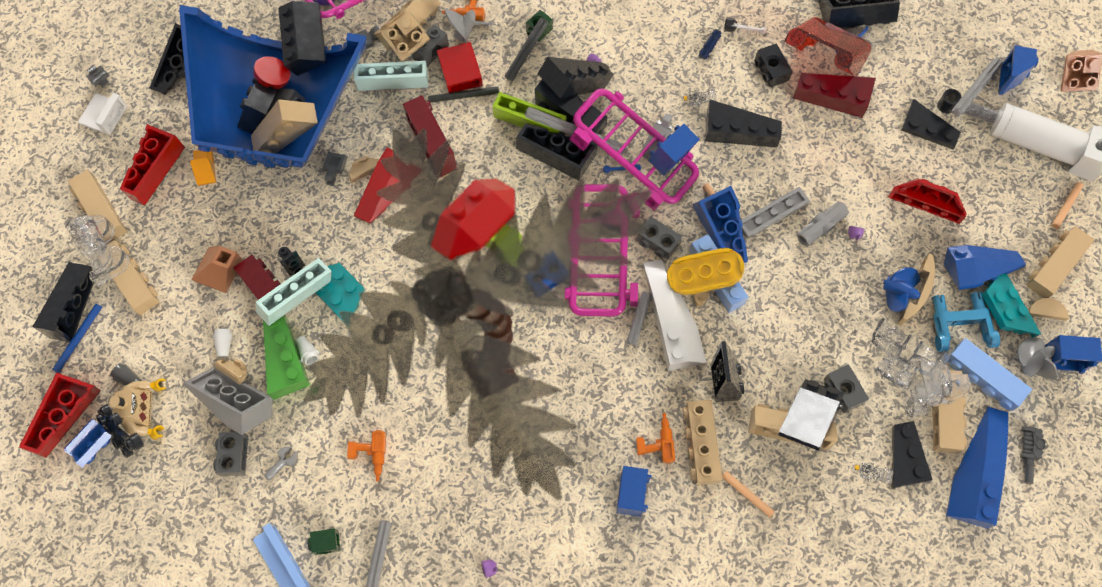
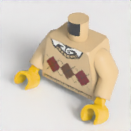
(135, 406)

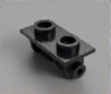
(290, 261)

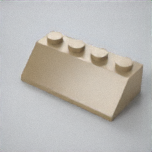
(768, 423)

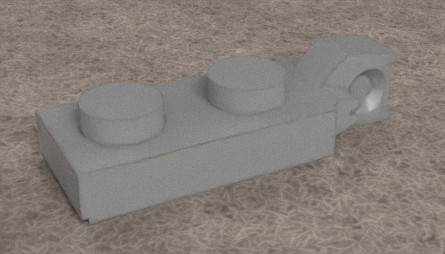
(664, 129)

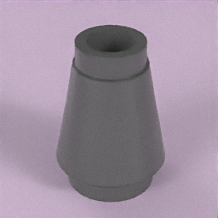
(123, 374)

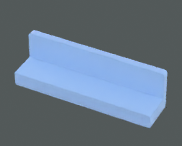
(279, 558)

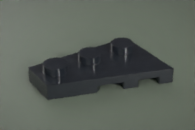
(929, 126)
(908, 457)

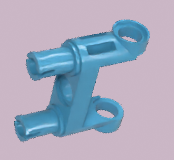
(979, 315)

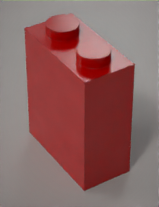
(460, 67)

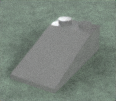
(236, 405)

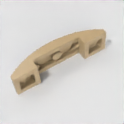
(927, 272)

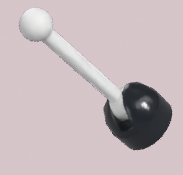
(731, 25)

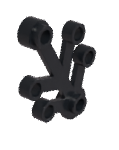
(121, 438)

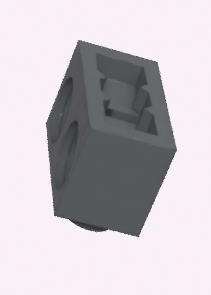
(662, 235)
(237, 453)

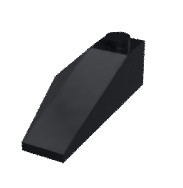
(171, 63)

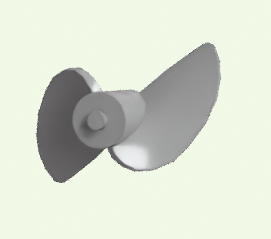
(463, 24)
(1036, 358)

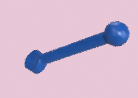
(607, 169)

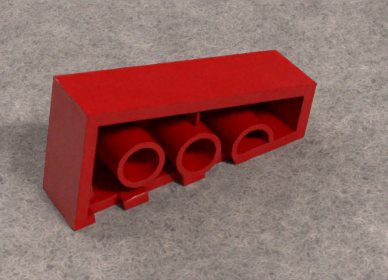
(151, 164)

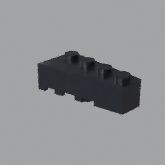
(66, 303)

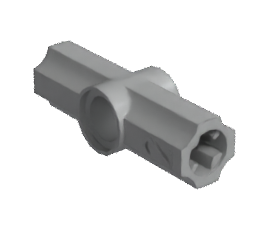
(822, 223)

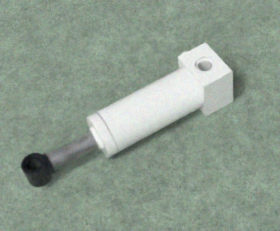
(1038, 134)

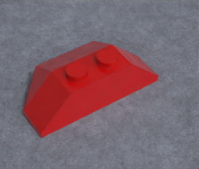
(930, 198)
(474, 218)

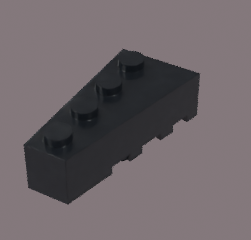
(574, 76)
(548, 99)
(255, 106)
(740, 126)
(555, 150)

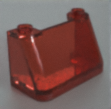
(851, 49)

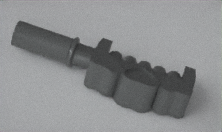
(1032, 451)

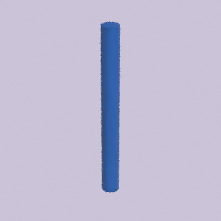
(77, 338)

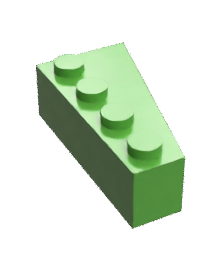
(283, 364)

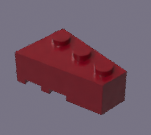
(255, 277)

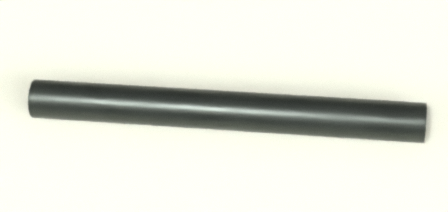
(463, 94)

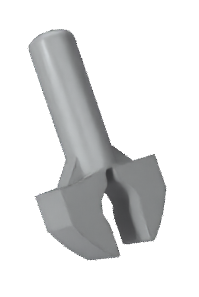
(281, 462)

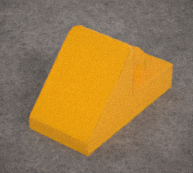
(203, 167)

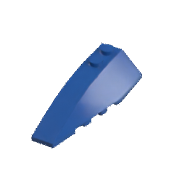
(980, 477)

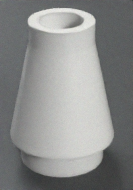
(222, 341)
(307, 351)

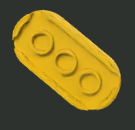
(705, 271)

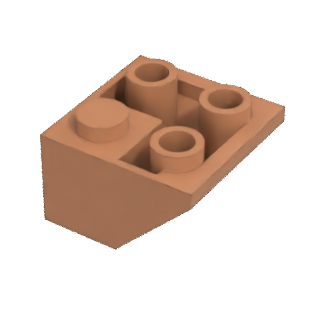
(1081, 71)
(217, 268)

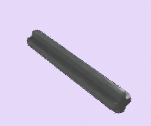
(526, 49)

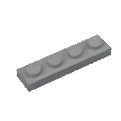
(774, 212)

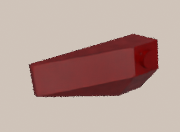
(371, 204)

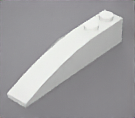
(674, 321)

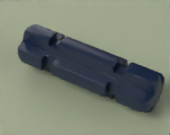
(710, 44)

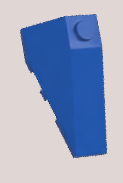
(722, 220)
(974, 265)

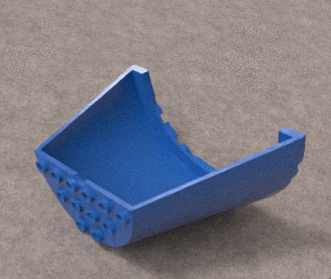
(220, 72)

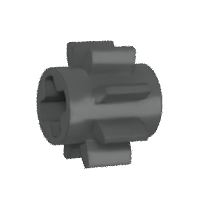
(97, 76)

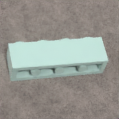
(391, 75)
(293, 291)

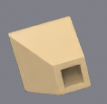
(405, 36)

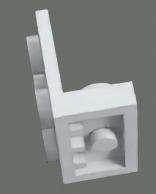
(103, 113)

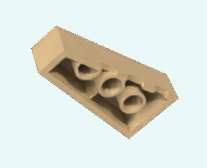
(283, 125)

